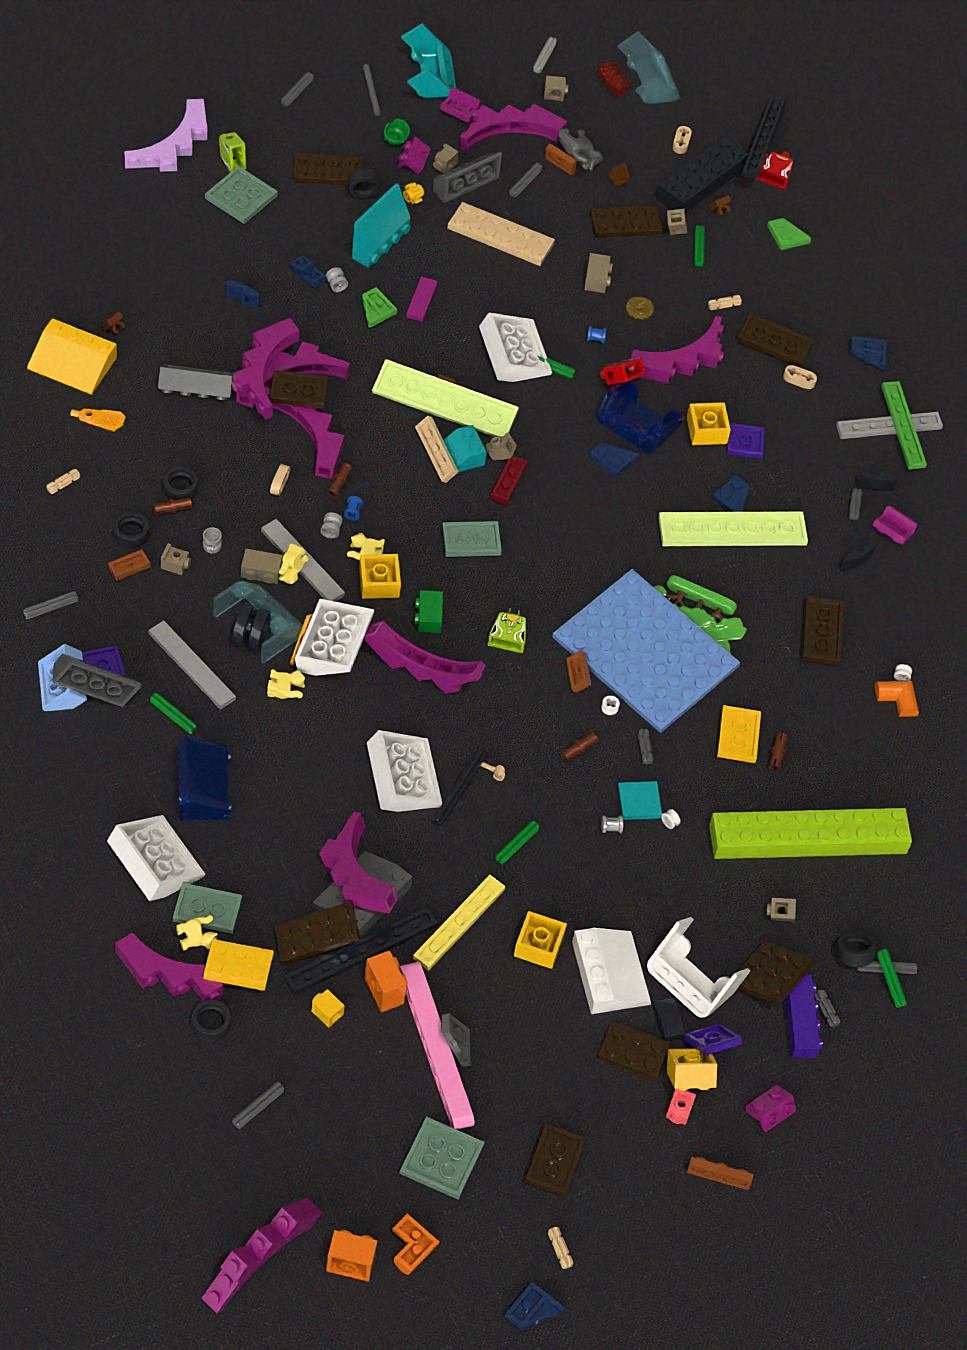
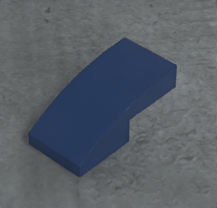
(307, 272)
(240, 291)

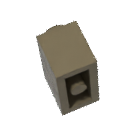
(597, 273)
(261, 566)

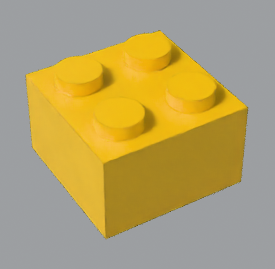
(708, 423)
(380, 576)
(540, 940)
(691, 1069)

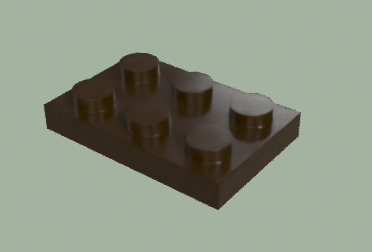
(298, 389)
(633, 1050)
(555, 1160)

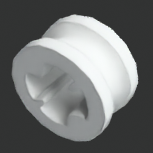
(903, 672)
(611, 700)
(670, 819)

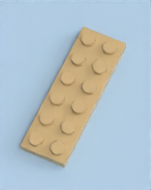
(501, 233)

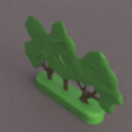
(721, 632)

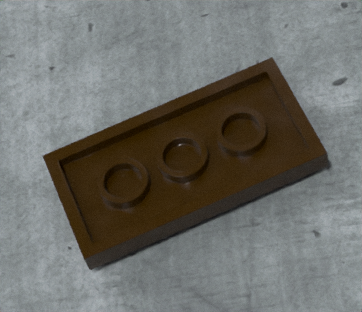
(325, 168)
(626, 221)
(775, 340)
(823, 630)
(317, 933)

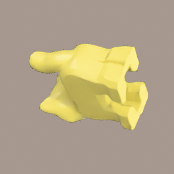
(367, 546)
(292, 564)
(281, 684)
(194, 933)

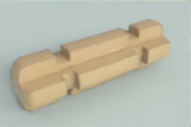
(724, 302)
(63, 481)
(560, 1247)

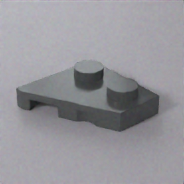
(457, 1037)

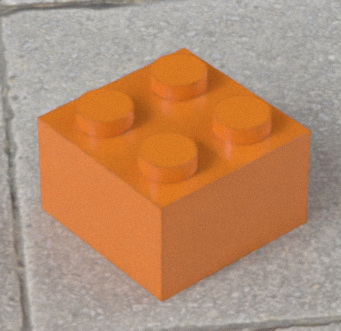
(386, 981)
(351, 1255)

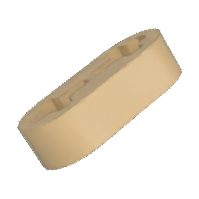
(680, 139)
(800, 377)
(280, 479)

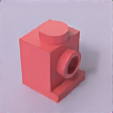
(680, 1106)

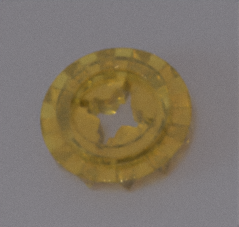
(639, 302)

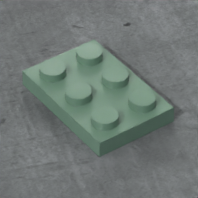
(471, 539)
(202, 901)

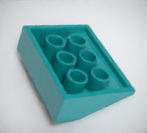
(380, 227)

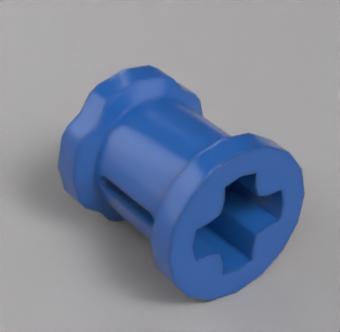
(596, 334)
(353, 508)

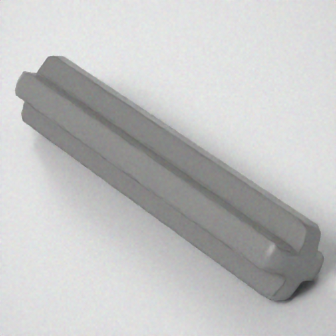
(544, 55)

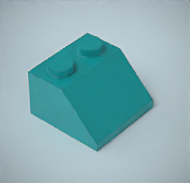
(466, 448)

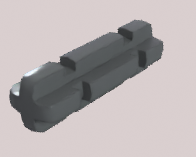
(855, 504)
(645, 746)
(827, 1008)

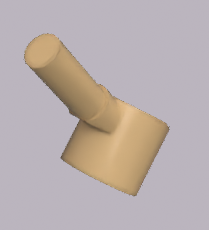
(499, 771)

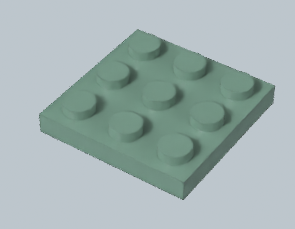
(241, 194)
(442, 1158)

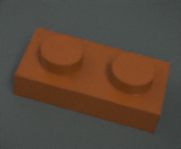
(560, 159)
(129, 565)
(578, 671)

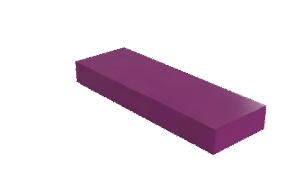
(421, 299)

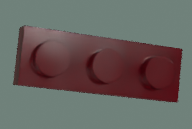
(508, 480)

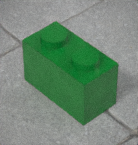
(430, 611)

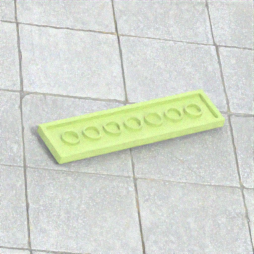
(444, 399)
(732, 528)

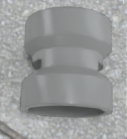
(336, 279)
(331, 525)
(212, 540)

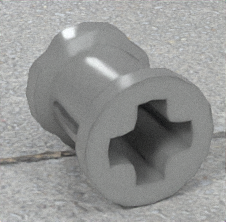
(612, 824)

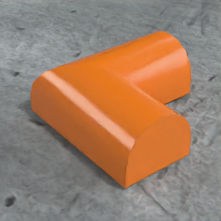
(901, 692)
(419, 1244)

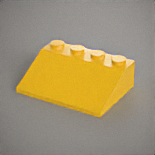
(72, 356)

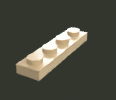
(436, 449)

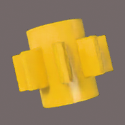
(413, 193)

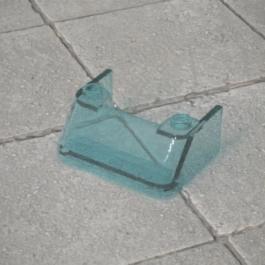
(652, 70)
(282, 622)

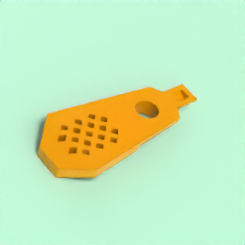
(105, 419)
(303, 631)

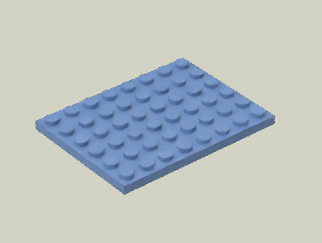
(646, 650)

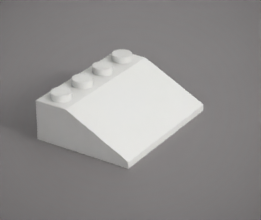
(514, 347)
(333, 638)
(403, 772)
(154, 856)
(610, 969)

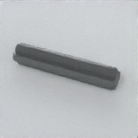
(290, 96)
(522, 183)
(50, 605)
(900, 967)
(258, 1105)

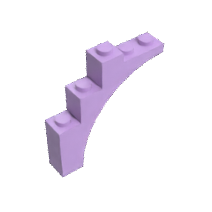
(177, 144)

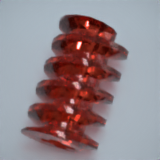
(614, 78)

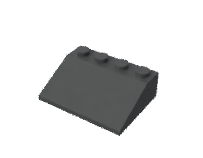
(379, 869)

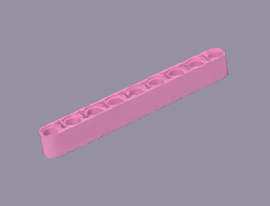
(437, 1048)

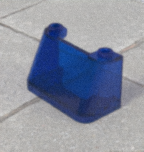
(634, 420)
(203, 779)

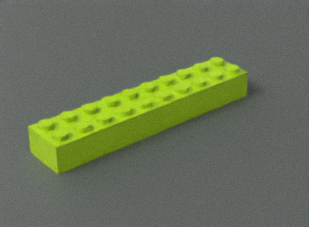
(810, 833)

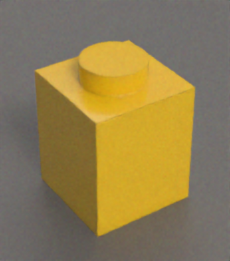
(327, 1008)

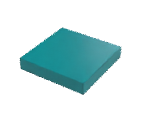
(639, 800)

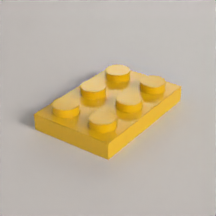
(739, 734)
(238, 964)

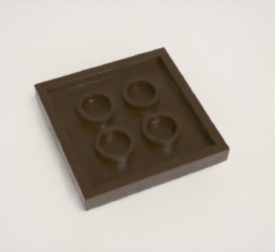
(774, 972)

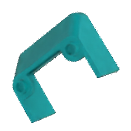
(435, 63)

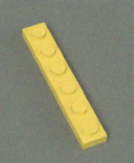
(459, 922)

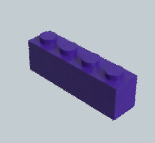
(803, 1020)

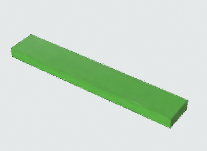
(904, 425)

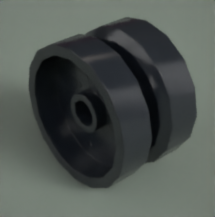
(251, 627)

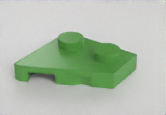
(787, 234)
(377, 307)

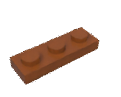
(720, 1173)

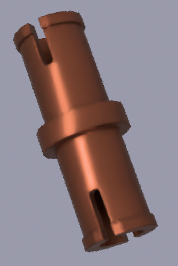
(339, 480)
(172, 506)
(579, 747)
(778, 751)

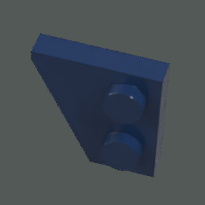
(870, 350)
(613, 458)
(732, 495)
(533, 1308)

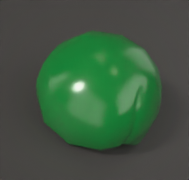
(396, 132)

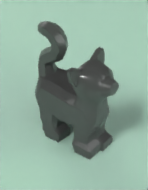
(580, 148)

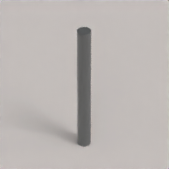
(371, 88)

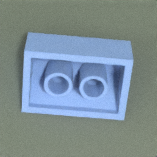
(54, 695)

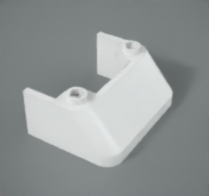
(686, 980)

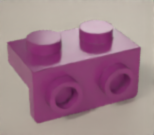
(460, 105)
(414, 155)
(895, 525)
(772, 1107)

